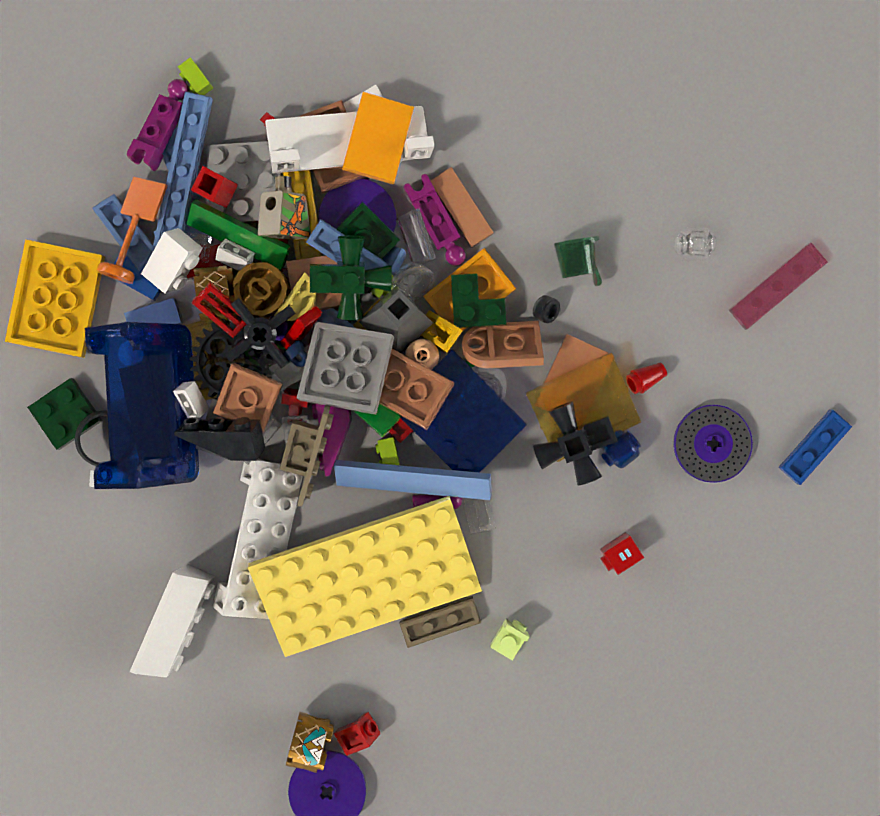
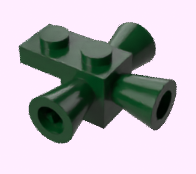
(349, 277)

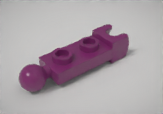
(158, 127)
(436, 220)

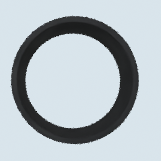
(78, 433)

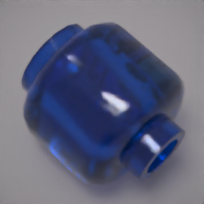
(623, 451)

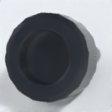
(546, 309)

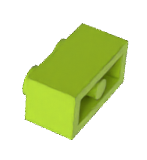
(195, 77)
(388, 451)

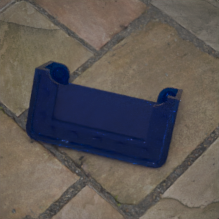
(141, 373)

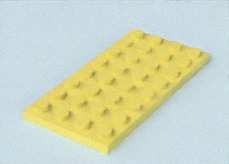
(365, 576)

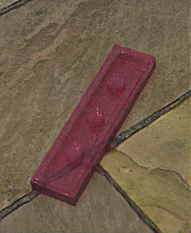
(778, 286)

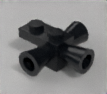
(576, 443)

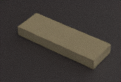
(440, 622)

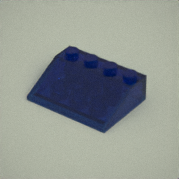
(472, 420)

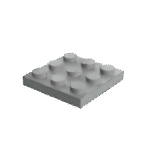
(250, 168)
(345, 367)

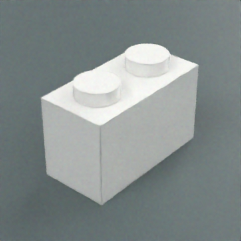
(172, 261)

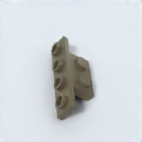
(302, 448)

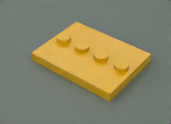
(54, 298)

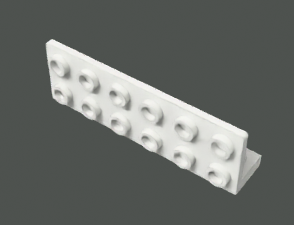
(324, 140)
(262, 533)

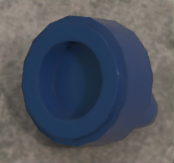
(295, 349)

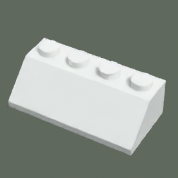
(173, 622)

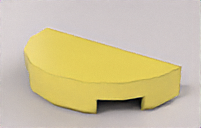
(300, 298)

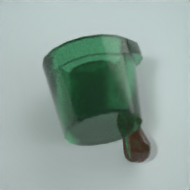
(578, 258)

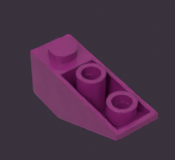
(335, 436)

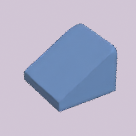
(395, 258)

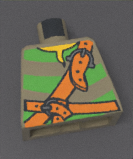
(283, 212)

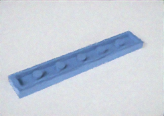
(184, 163)
(413, 479)

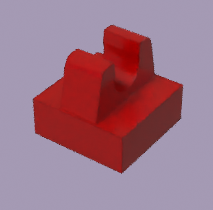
(289, 397)

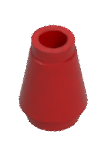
(644, 378)

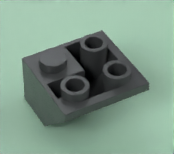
(397, 316)

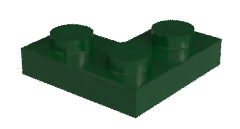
(469, 310)

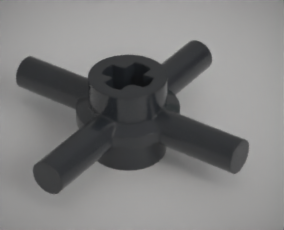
(249, 332)

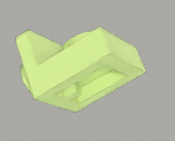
(510, 638)

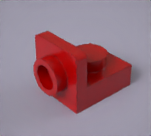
(357, 734)

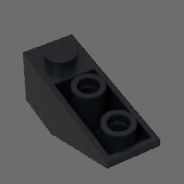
(230, 438)

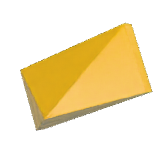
(441, 332)

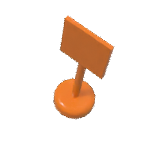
(140, 202)

